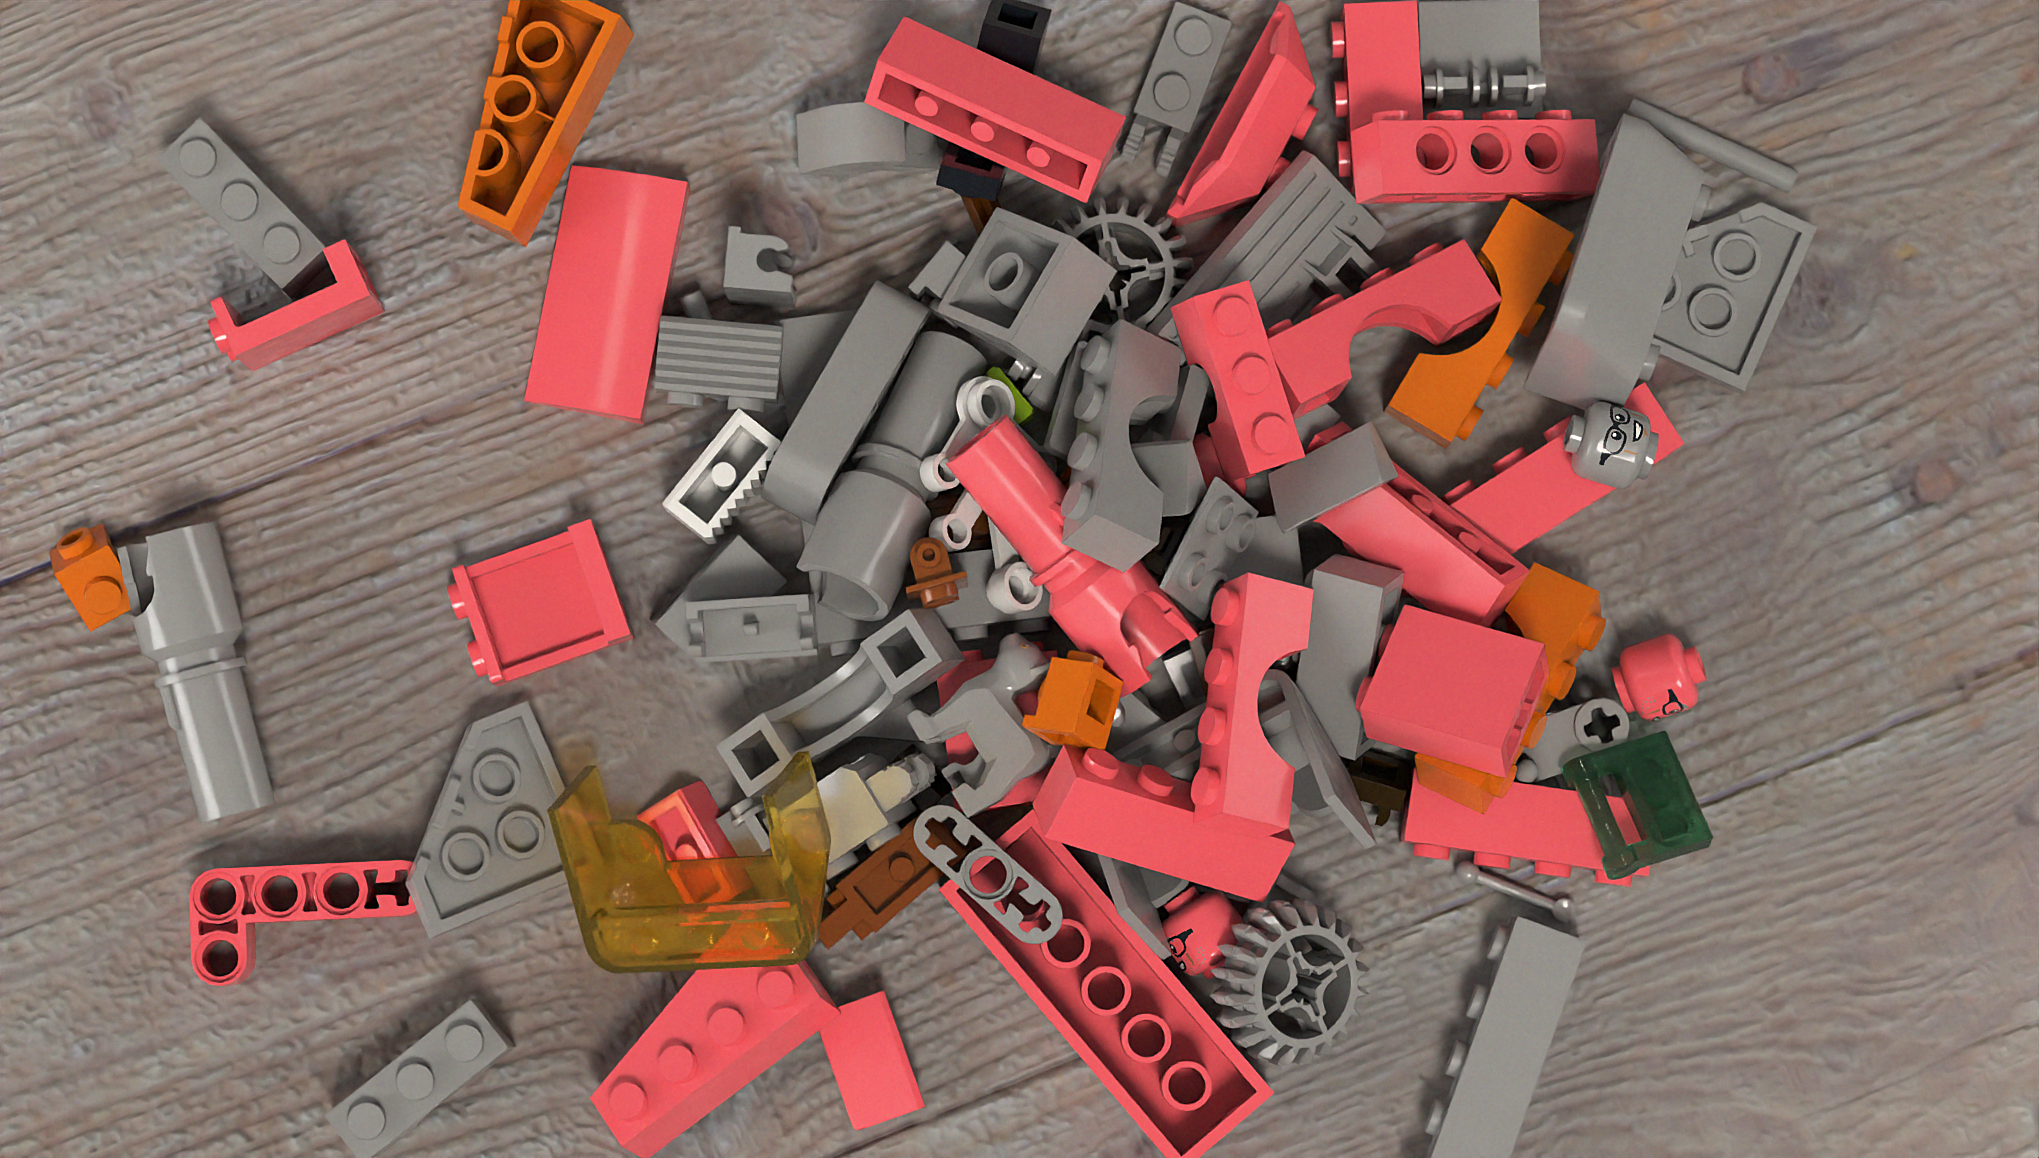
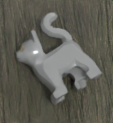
(993, 721)

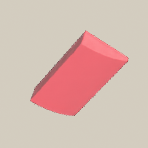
(607, 293)

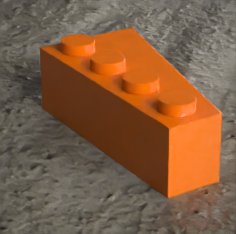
(537, 105)

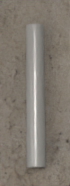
(1715, 147)

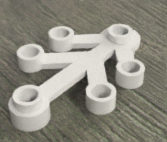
(979, 405)

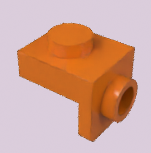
(91, 575)

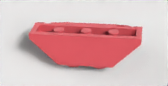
(1252, 128)

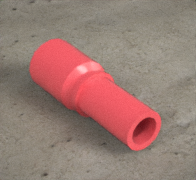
(1097, 606)

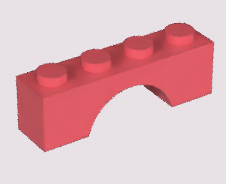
(1434, 297)
(1240, 777)

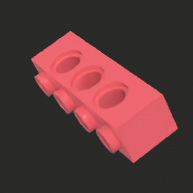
(1391, 173)

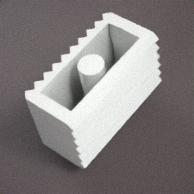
(723, 477)

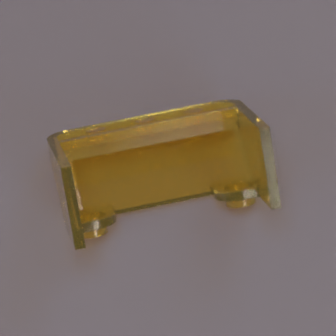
(696, 912)

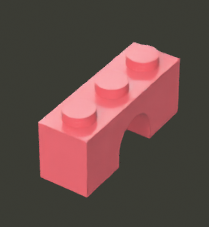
(1253, 413)

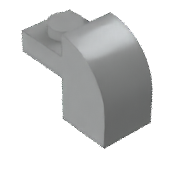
(861, 139)

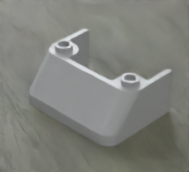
(1620, 270)
(1293, 732)

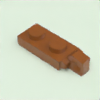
(886, 884)

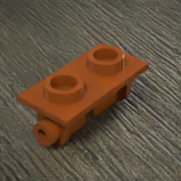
(934, 575)

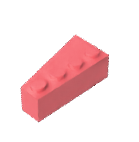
(708, 1047)

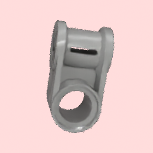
(1566, 739)

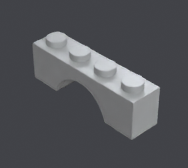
(1110, 502)
(873, 683)

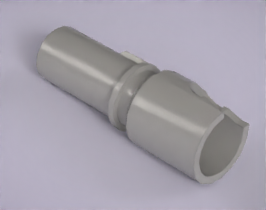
(881, 505)
(189, 627)

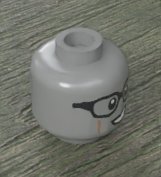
(1611, 445)

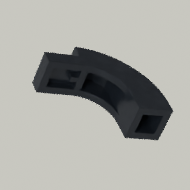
(1015, 35)

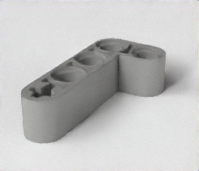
(843, 401)

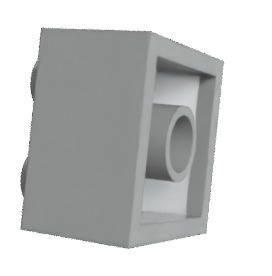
(1027, 290)

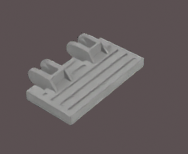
(1283, 245)

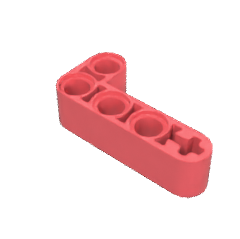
(254, 907)

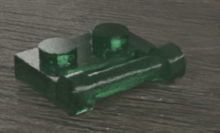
(1654, 795)

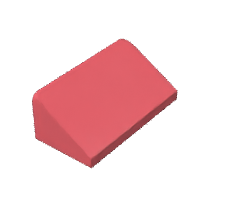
(689, 824)
(870, 1062)

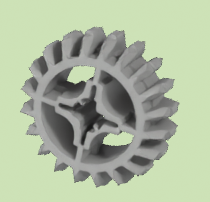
(1140, 270)
(1270, 976)

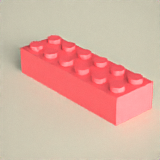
(1114, 999)

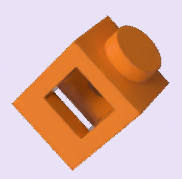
(1076, 702)

